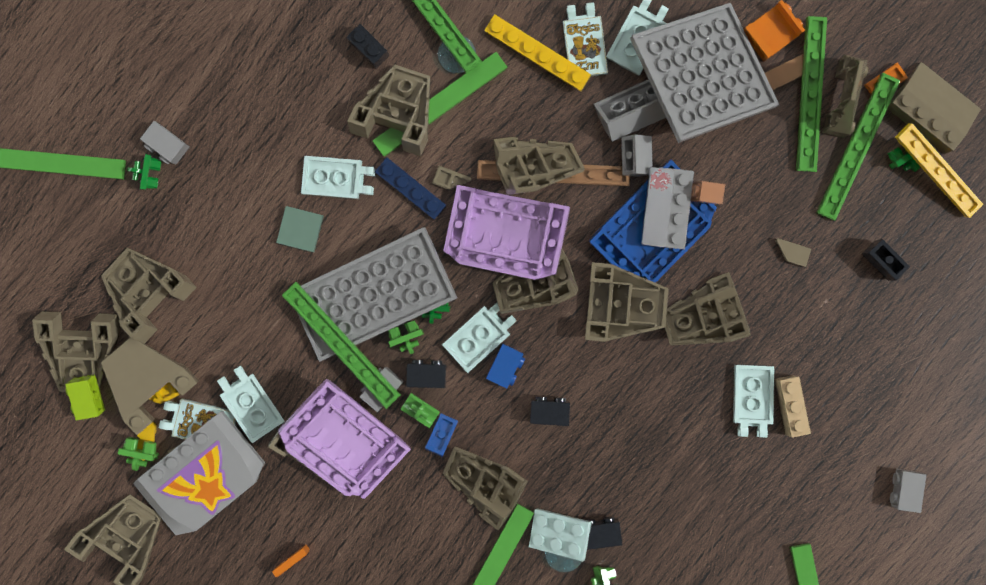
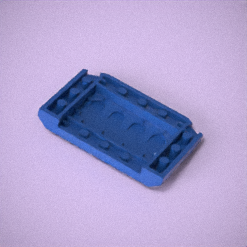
(621, 236)

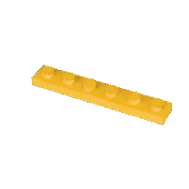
(537, 53)
(938, 170)

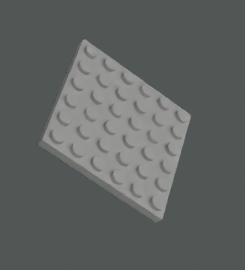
(704, 72)

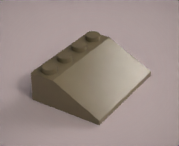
(934, 108)

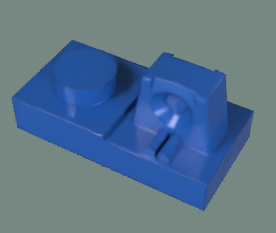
(441, 435)

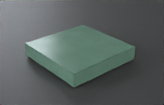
(300, 229)

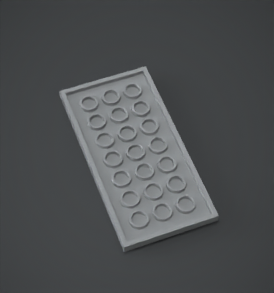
(380, 290)

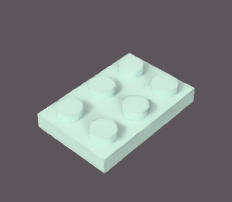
(560, 534)

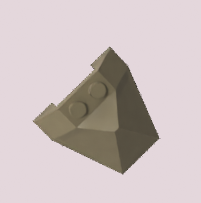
(534, 165)
(522, 293)
(623, 304)
(708, 315)
(486, 484)

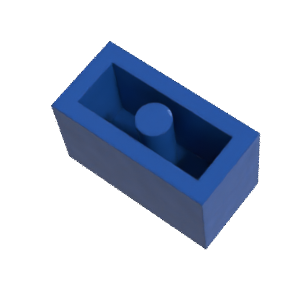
(505, 365)

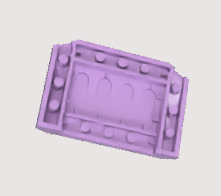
(506, 233)
(342, 441)

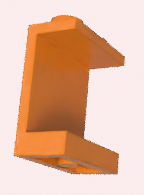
(773, 30)

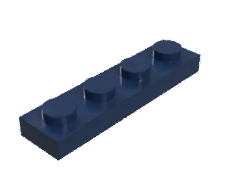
(410, 188)

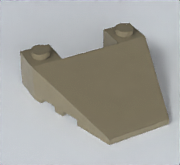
(398, 103)
(841, 120)
(138, 288)
(74, 351)
(137, 374)
(125, 534)

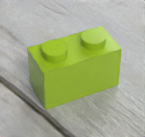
(85, 397)

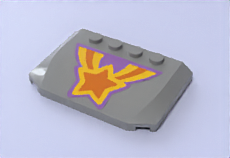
(201, 475)

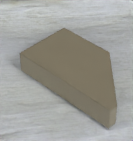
(449, 179)
(793, 252)

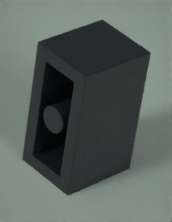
(368, 46)
(885, 260)
(426, 375)
(549, 411)
(604, 533)

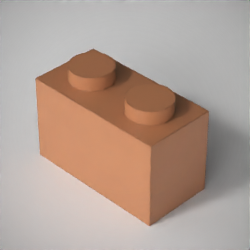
(707, 192)

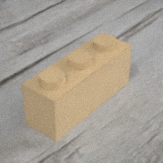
(792, 406)

